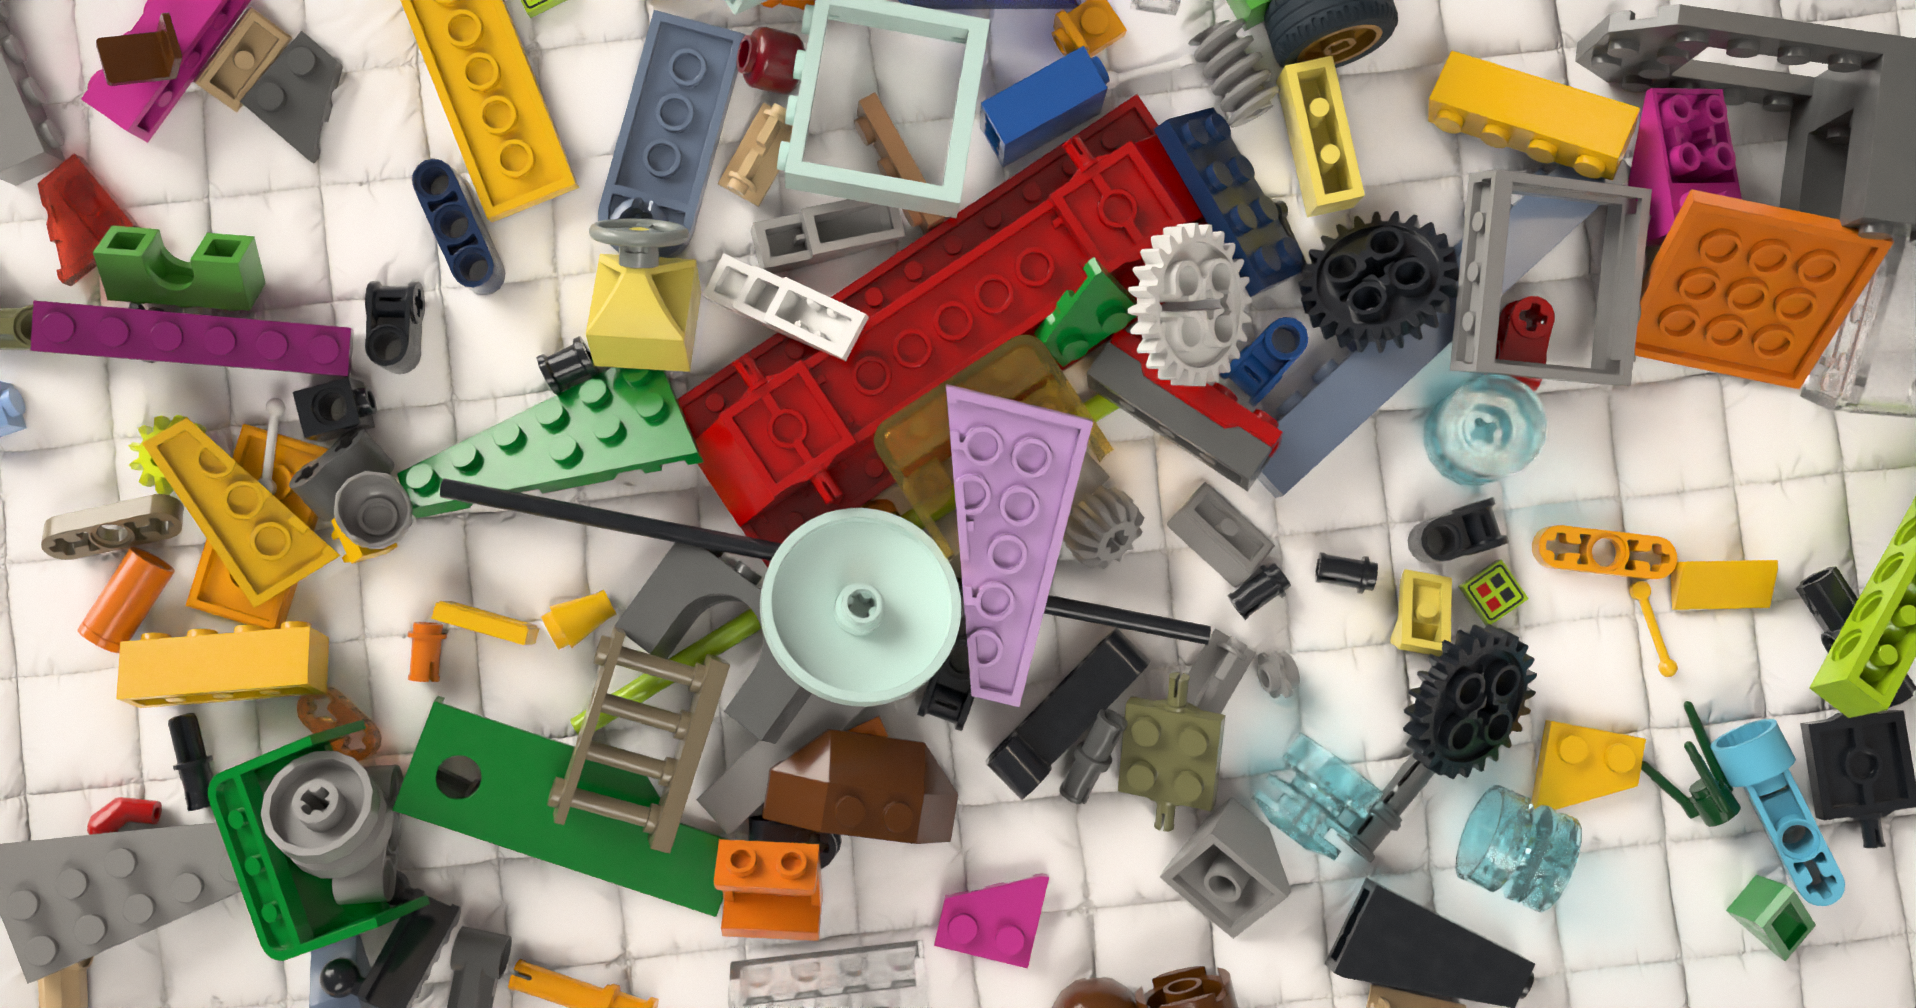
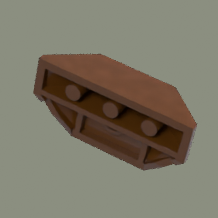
(863, 789)

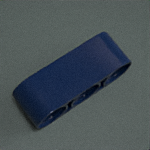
(443, 211)

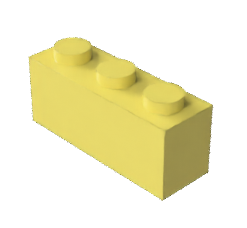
(1319, 136)

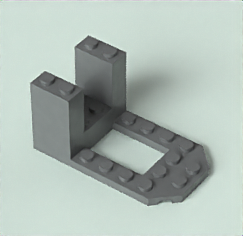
(1847, 127)

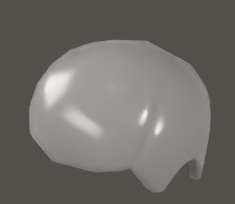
(373, 510)

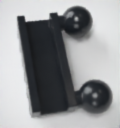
(404, 959)

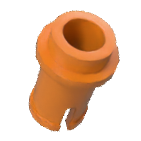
(425, 651)

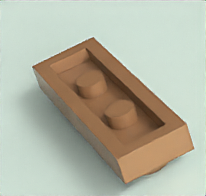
(877, 129)

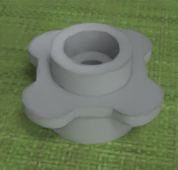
(1278, 673)

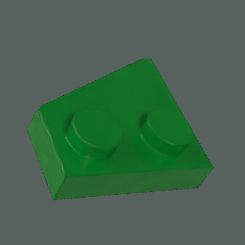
(1087, 315)

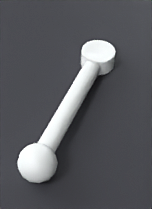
(1181, 63)
(275, 408)

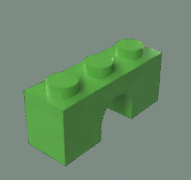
(141, 270)

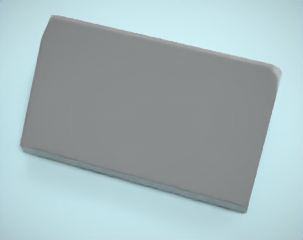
(1220, 535)

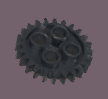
(1379, 267)
(1470, 701)

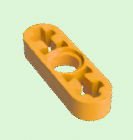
(1638, 543)

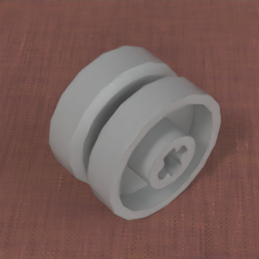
(327, 814)

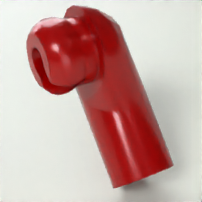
(124, 810)

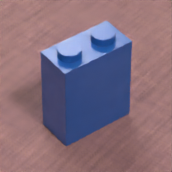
(1044, 105)

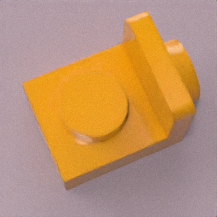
(1087, 25)

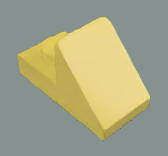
(1423, 613)

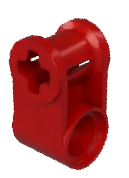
(1522, 343)

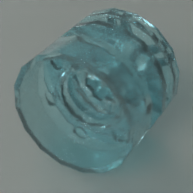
(1506, 414)
(1317, 796)
(1518, 848)

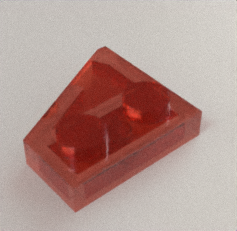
(79, 215)

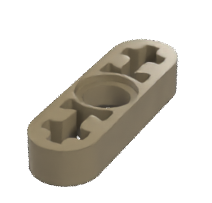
(82, 534)

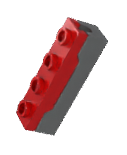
(1195, 418)

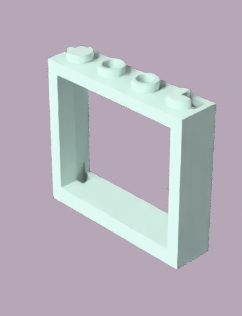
(872, 187)

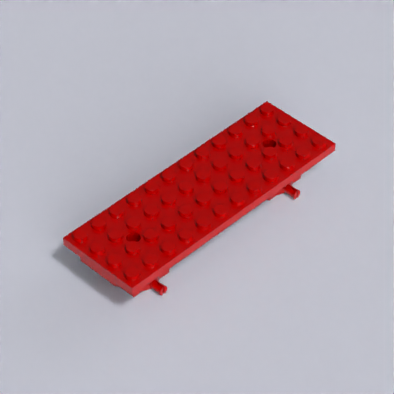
(796, 427)

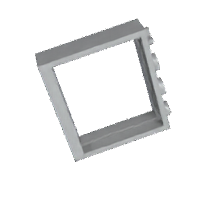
(1484, 264)

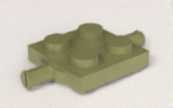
(1171, 752)

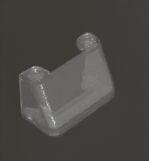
(1875, 345)

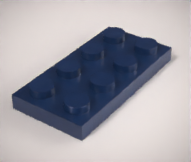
(1231, 197)

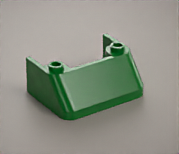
(286, 905)

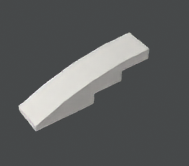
(785, 307)

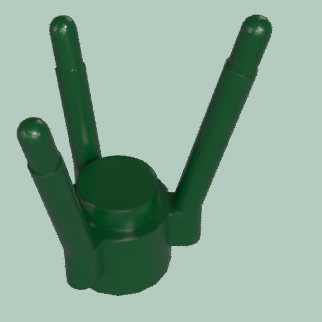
(1711, 794)

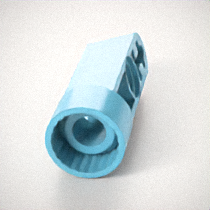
(1760, 761)

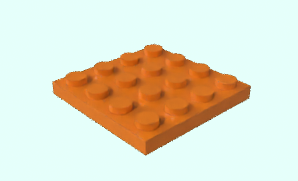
(1751, 288)

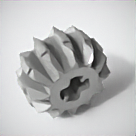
(1103, 527)

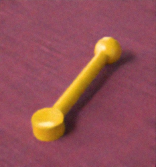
(1641, 591)

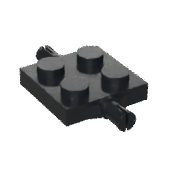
(1860, 769)

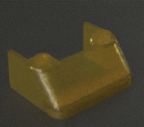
(919, 435)

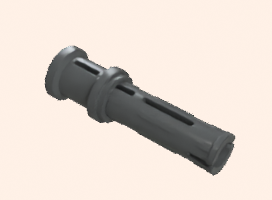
(1386, 813)

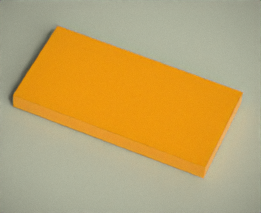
(213, 585)

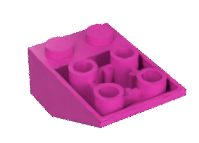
(1681, 148)

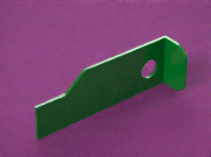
(514, 811)

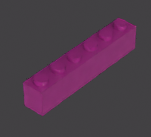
(191, 339)

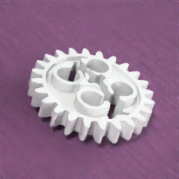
(1190, 266)

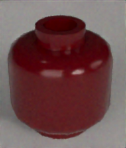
(769, 59)

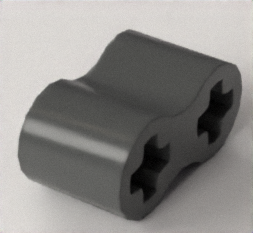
(323, 477)

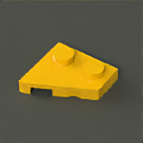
(1584, 764)

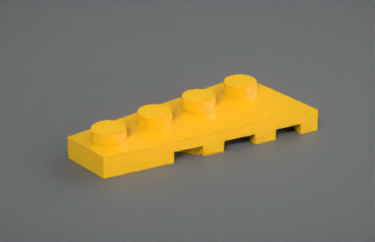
(242, 520)

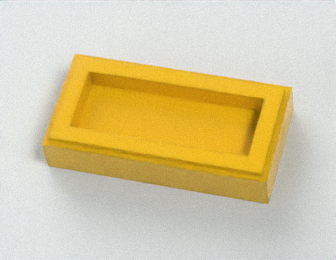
(485, 622)

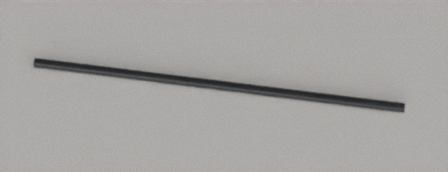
(766, 550)

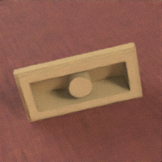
(242, 58)

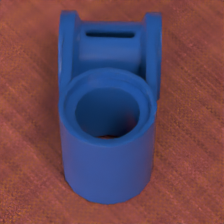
(1265, 362)

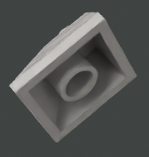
(1230, 869)

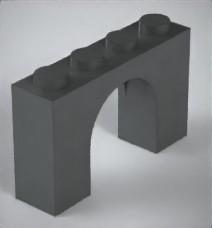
(677, 594)

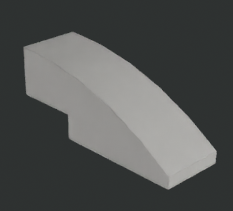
(824, 234)

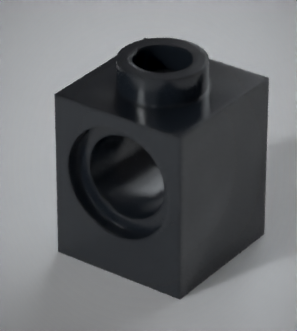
(315, 408)

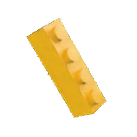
(1532, 115)
(223, 666)

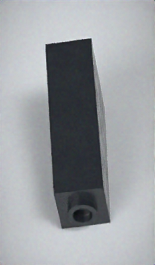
(1417, 949)

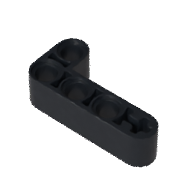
(1066, 713)

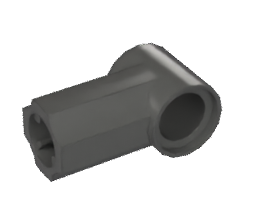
(478, 963)

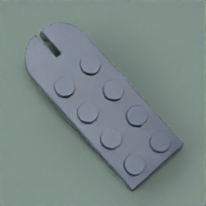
(672, 124)

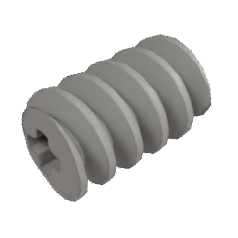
(1234, 71)

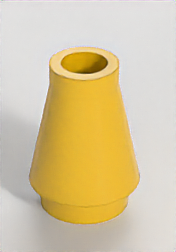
(576, 619)

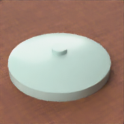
(860, 607)

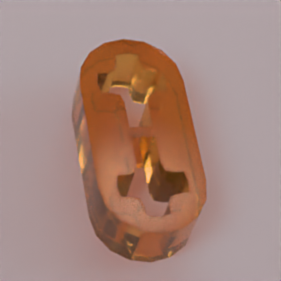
(345, 712)

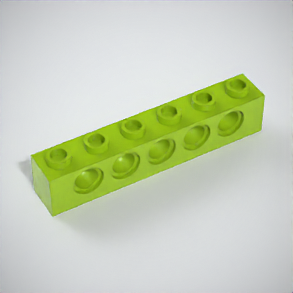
(1878, 636)

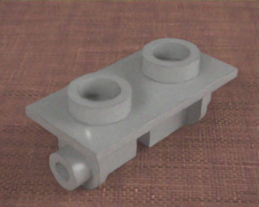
(1218, 672)

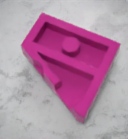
(994, 920)

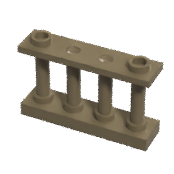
(673, 773)

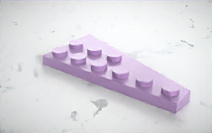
(1013, 502)

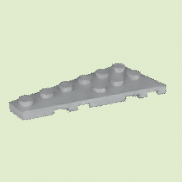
(101, 890)

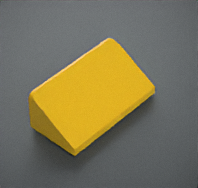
(1723, 584)

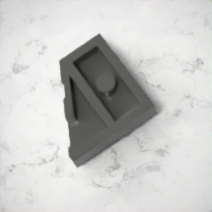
(297, 94)

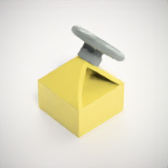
(642, 302)

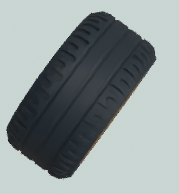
(1327, 28)

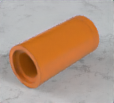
(126, 599)

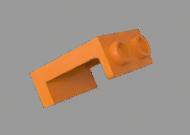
(770, 889)

